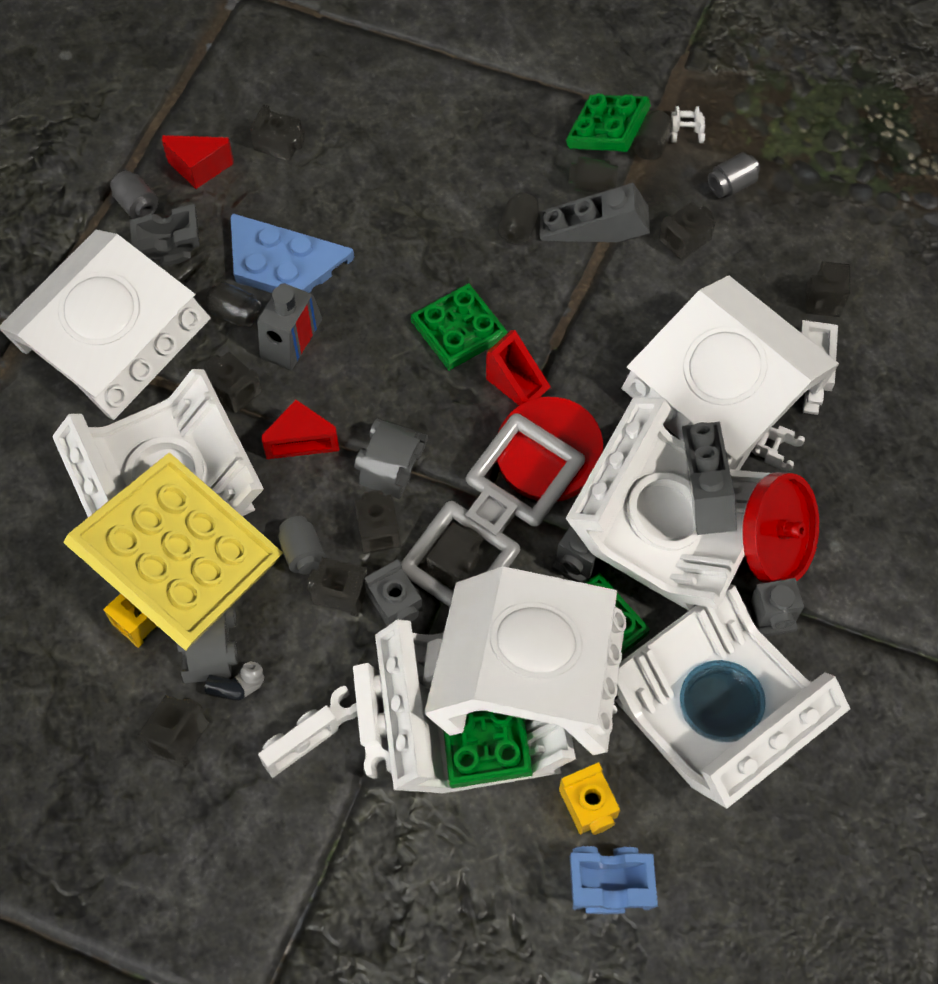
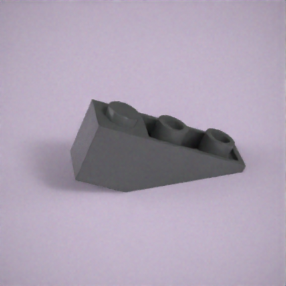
(598, 218)
(709, 478)

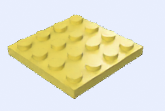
(174, 549)

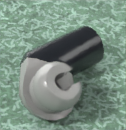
(240, 686)

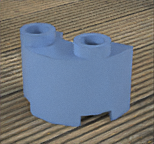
(613, 881)

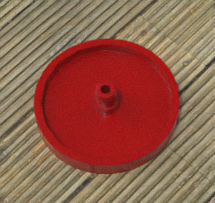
(530, 466)
(780, 527)

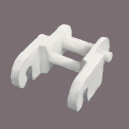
(698, 123)
(771, 454)

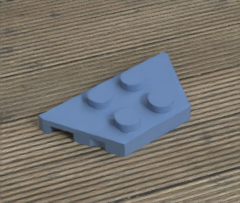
(274, 255)

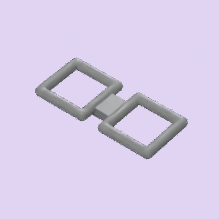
(494, 506)

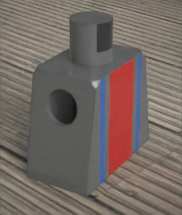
(287, 325)

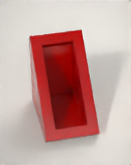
(198, 157)
(514, 370)
(299, 433)

